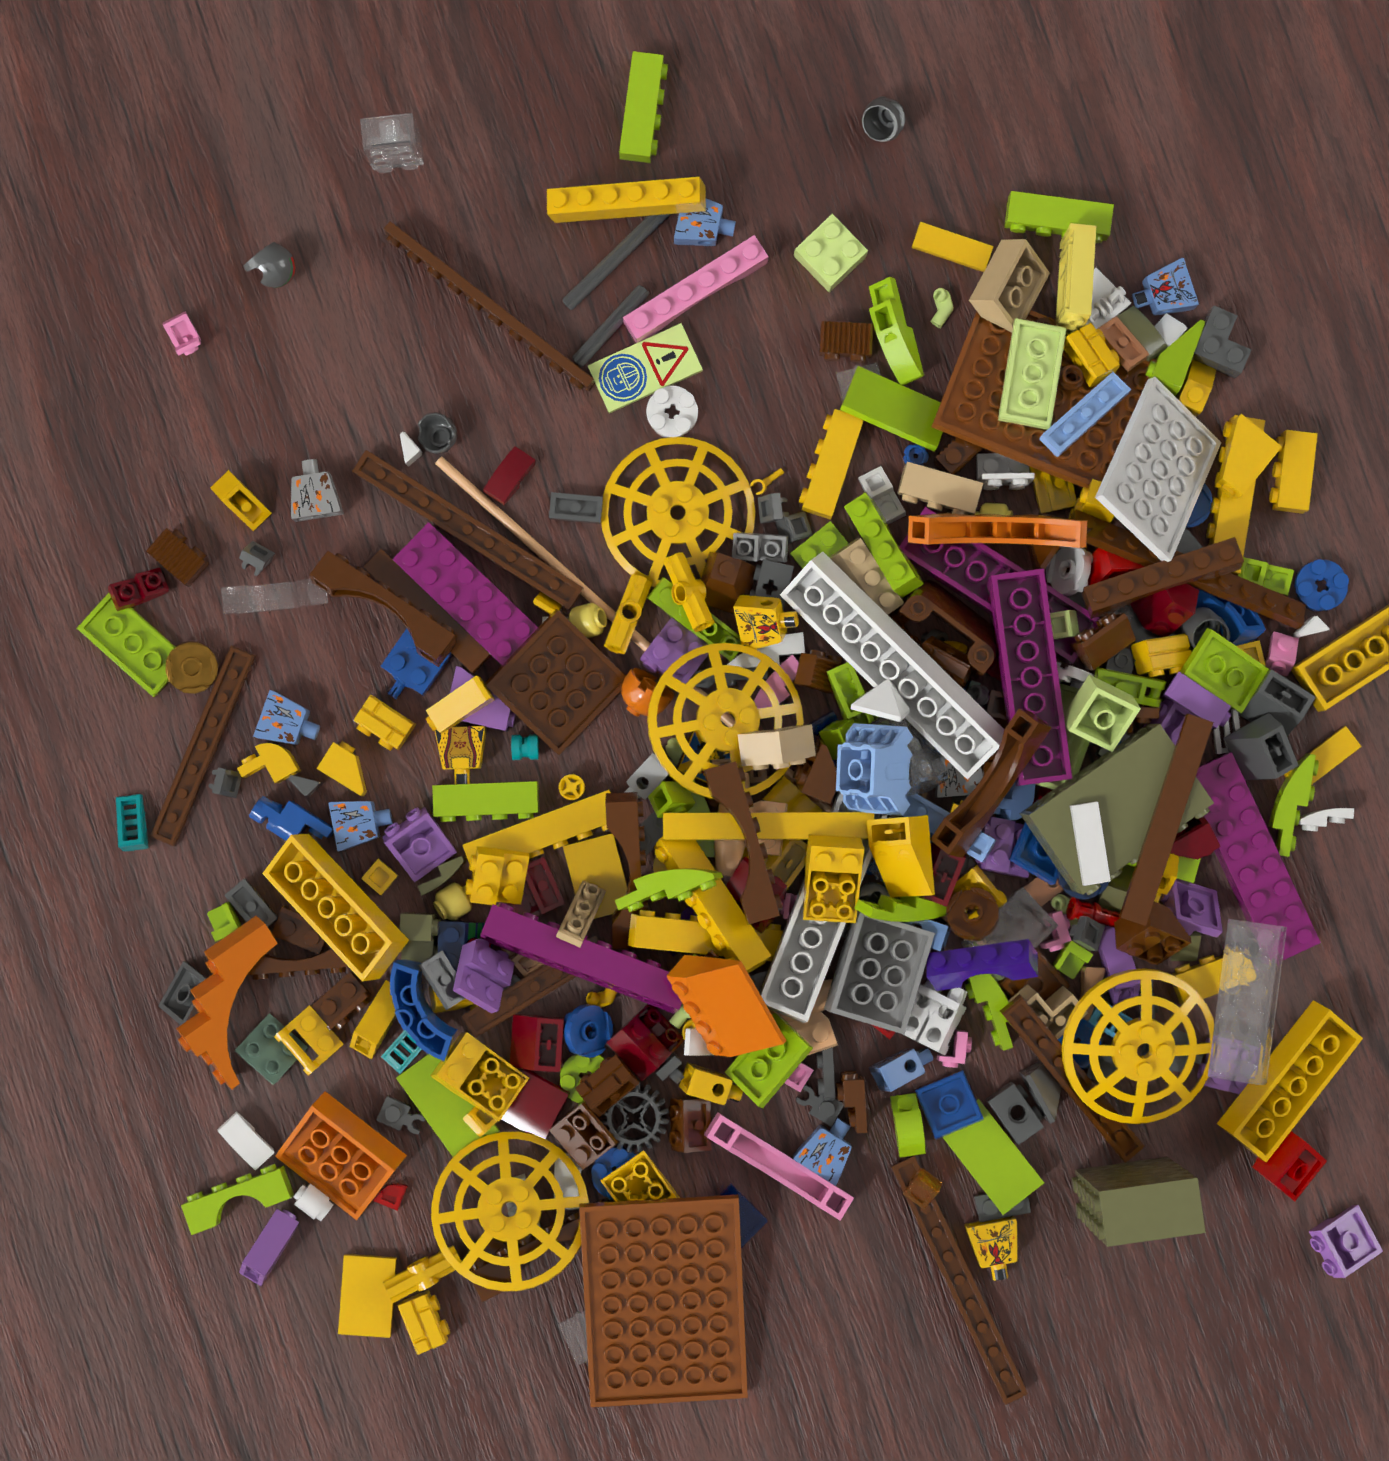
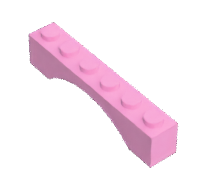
(682, 296)
(778, 1166)

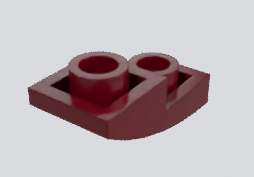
(508, 475)
(138, 590)

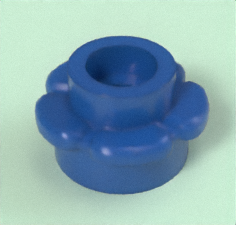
(922, 454)

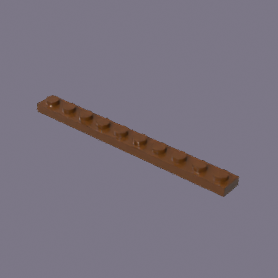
(479, 301)
(468, 529)
(1228, 586)
(963, 1289)

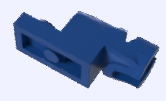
(289, 820)

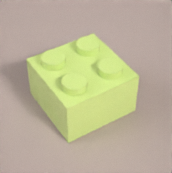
(830, 253)
(1101, 713)

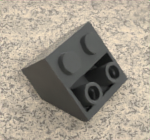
(1281, 699)
(1262, 749)

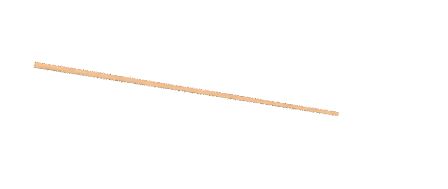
(587, 593)

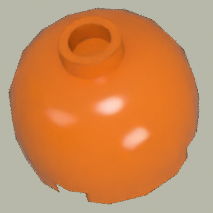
(637, 692)

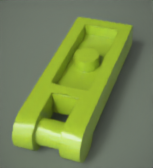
(1134, 685)

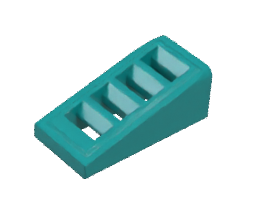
(123, 835)
(407, 1060)

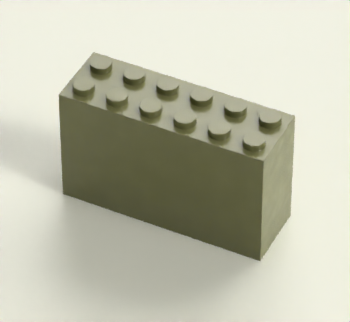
(1126, 790)
(1139, 1201)

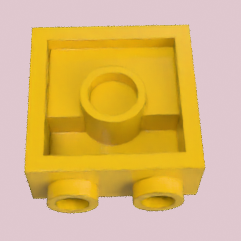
(497, 876)

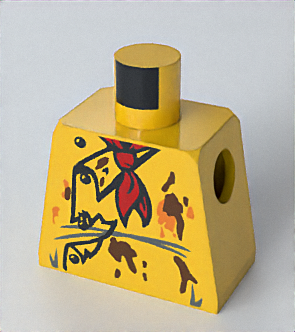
(762, 620)
(994, 1244)

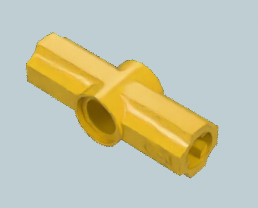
(688, 592)
(632, 600)
(419, 1275)

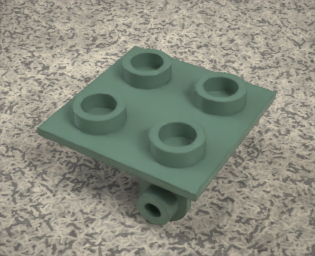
(265, 1052)

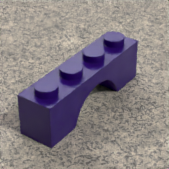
(1010, 959)

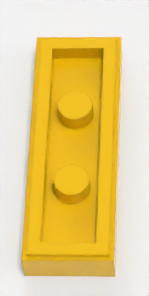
(952, 247)
(1333, 751)

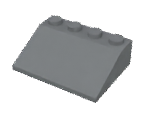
(879, 972)

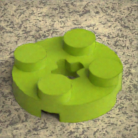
(570, 1073)

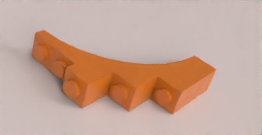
(997, 529)
(229, 964)

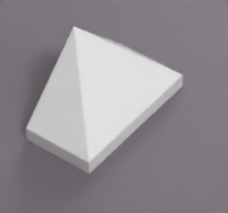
(882, 702)

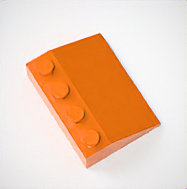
(724, 1005)
(340, 1155)

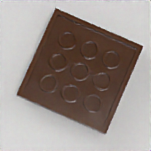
(557, 682)

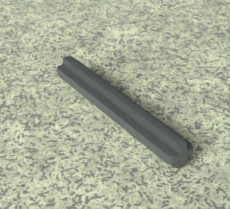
(610, 326)

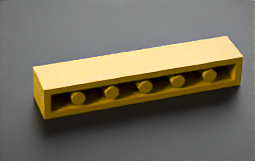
(626, 199)
(1231, 514)
(548, 829)
(715, 907)
(684, 935)

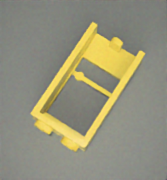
(1075, 277)

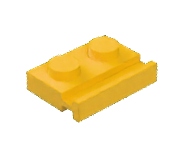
(1052, 492)

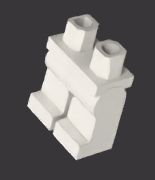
(935, 1016)

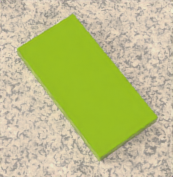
(892, 408)
(129, 643)
(440, 1106)
(994, 1162)

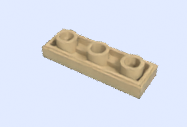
(581, 913)

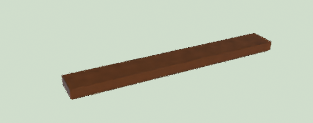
(202, 746)
(1166, 819)
(1049, 1052)

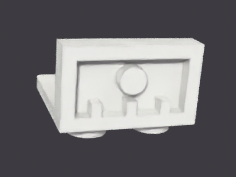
(998, 470)

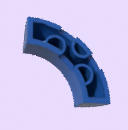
(1242, 623)
(414, 1012)

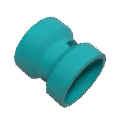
(525, 747)

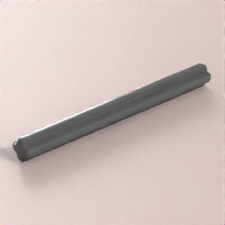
(612, 260)

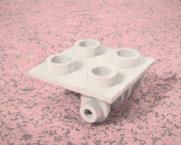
(1106, 300)

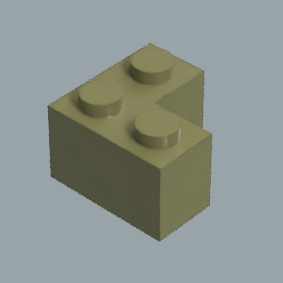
(422, 932)

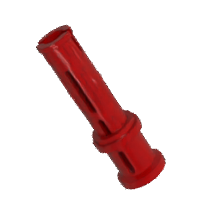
(1103, 916)

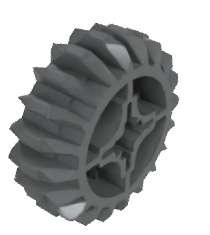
(642, 1125)

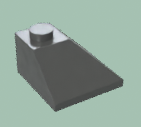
(178, 996)
(1043, 1089)

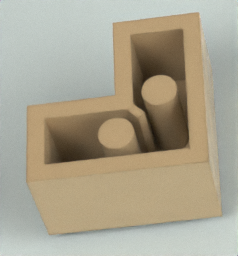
(777, 747)
(1054, 1010)

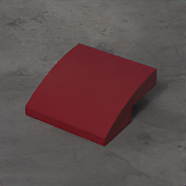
(540, 890)
(536, 1106)

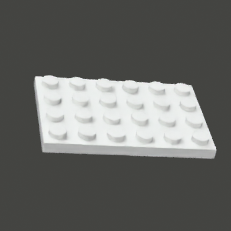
(1158, 470)

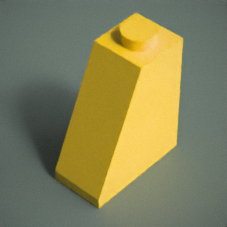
(1245, 456)
(459, 705)
(374, 1023)

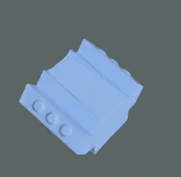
(874, 769)

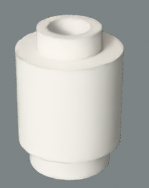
(312, 1202)

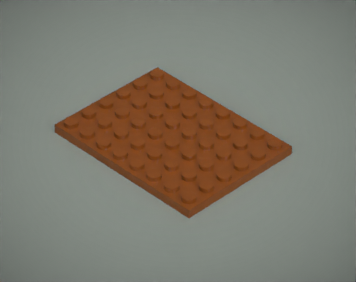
(974, 400)
(663, 1300)

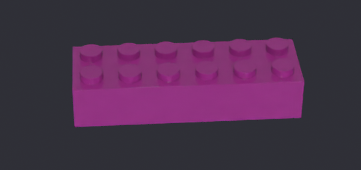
(465, 593)

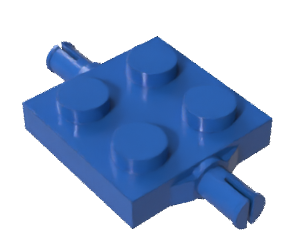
(410, 668)

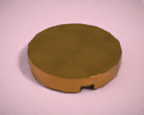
(191, 667)

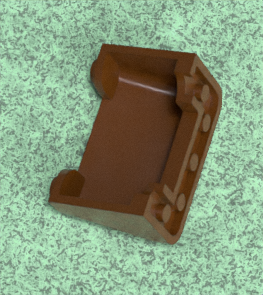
(938, 601)

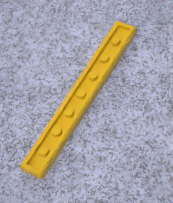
(772, 825)

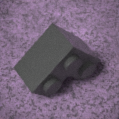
(1216, 349)

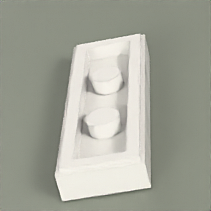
(1090, 843)

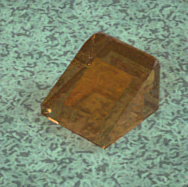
(923, 1188)

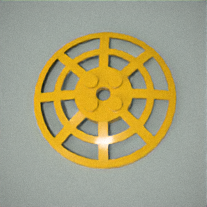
(671, 495)
(712, 707)
(1130, 1037)
(508, 1228)

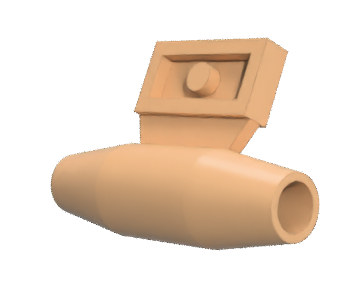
(730, 852)
(818, 1028)

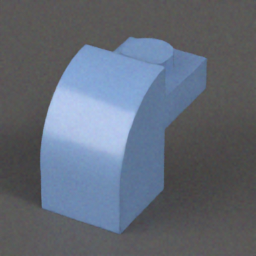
(1015, 802)

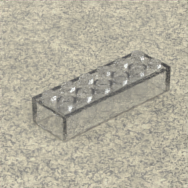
(1247, 1002)

